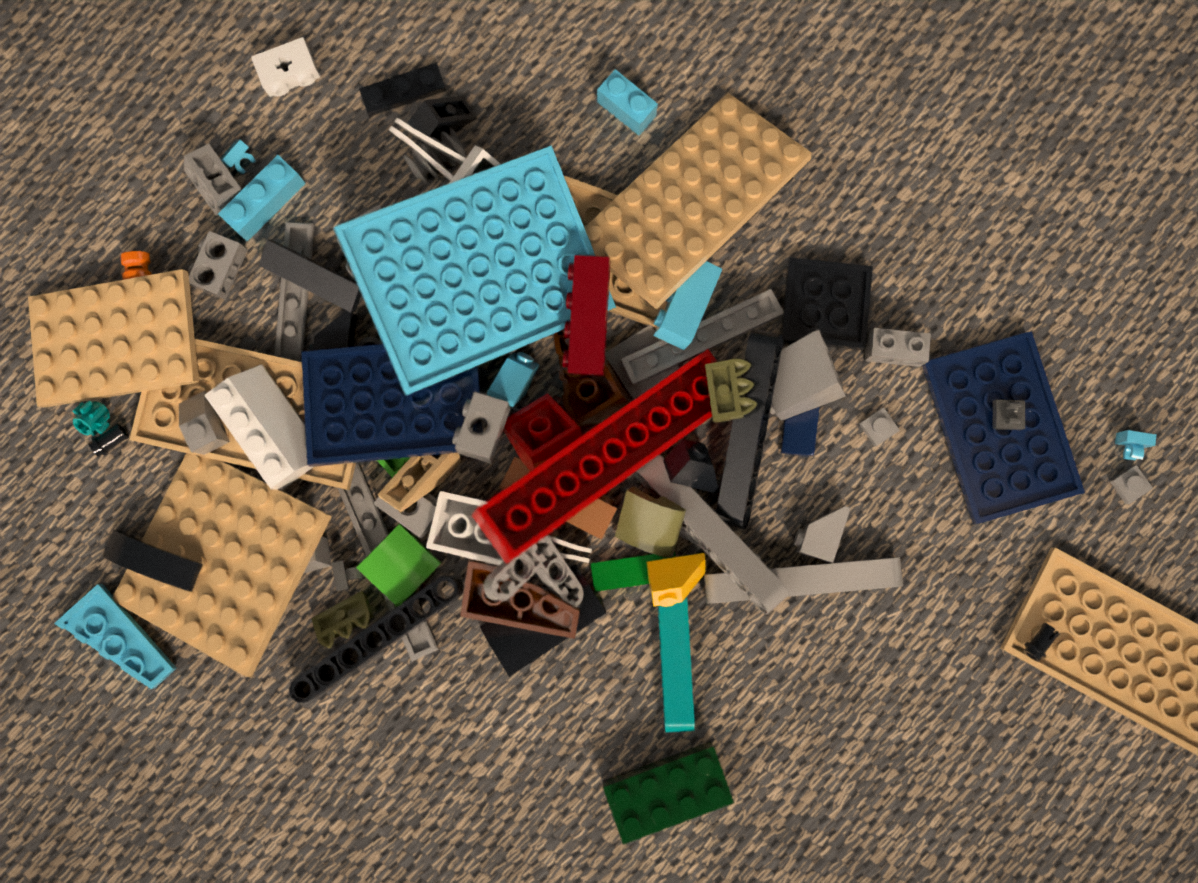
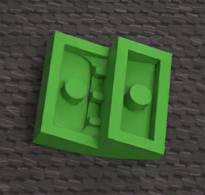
(398, 565)

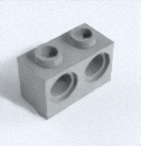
(210, 177)
(224, 267)
(897, 347)

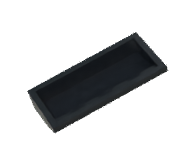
(520, 646)

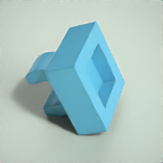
(235, 154)
(1135, 443)

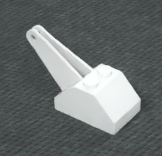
(476, 161)
(459, 534)

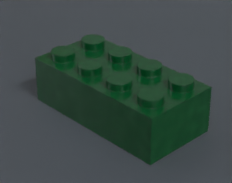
(667, 792)

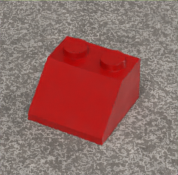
(540, 431)

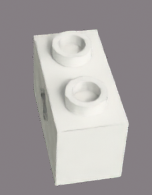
(273, 62)

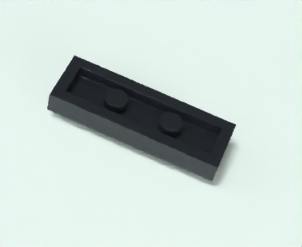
(402, 89)

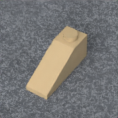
(418, 478)

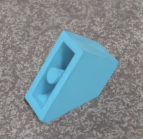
(514, 378)

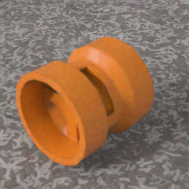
(135, 264)

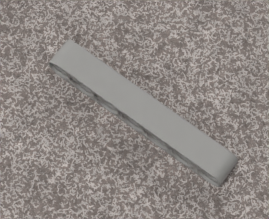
(716, 538)
(816, 579)

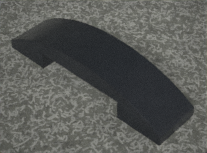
(152, 561)

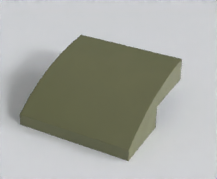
(650, 522)

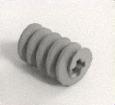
(421, 167)

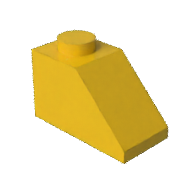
(674, 578)

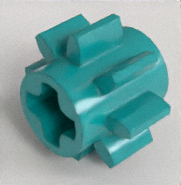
(91, 418)

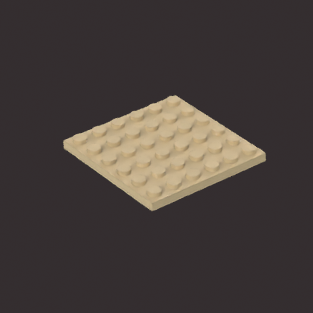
(251, 555)

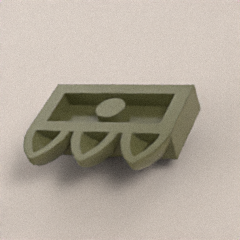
(727, 388)
(342, 619)

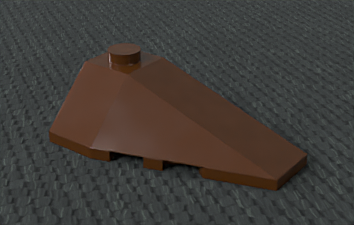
(589, 397)
(527, 609)

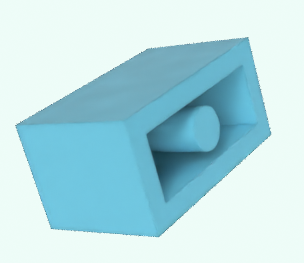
(627, 102)

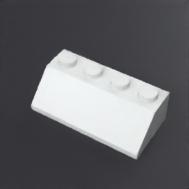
(263, 425)

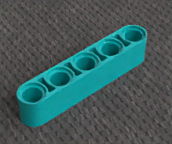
(676, 668)

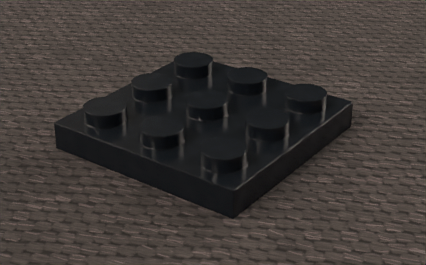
(827, 299)

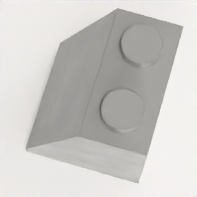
(805, 378)

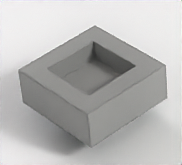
(879, 427)
(1131, 484)

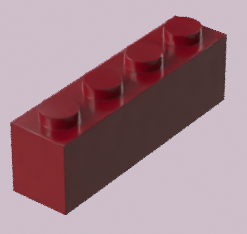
(588, 315)

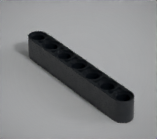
(749, 433)
(363, 641)

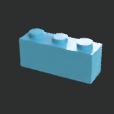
(262, 198)
(686, 307)

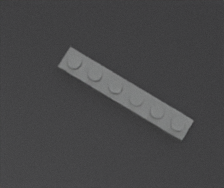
(709, 335)

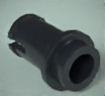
(108, 440)
(1041, 642)

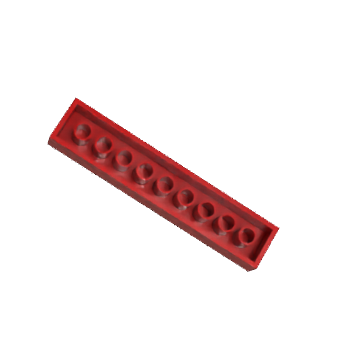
(597, 461)

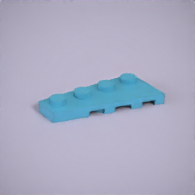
(116, 636)

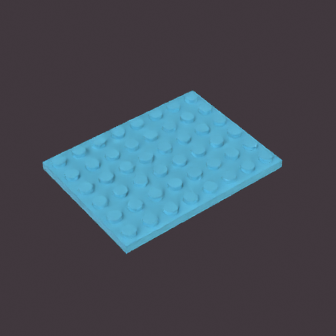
(469, 267)

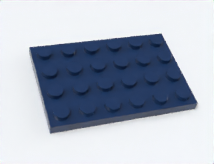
(362, 414)
(996, 467)

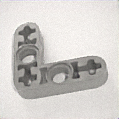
(539, 564)

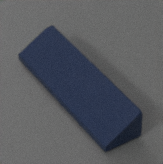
(800, 434)

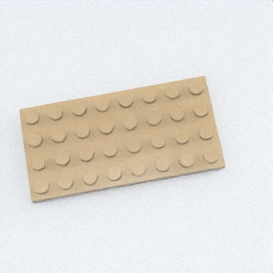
(694, 198)
(158, 409)
(1113, 646)

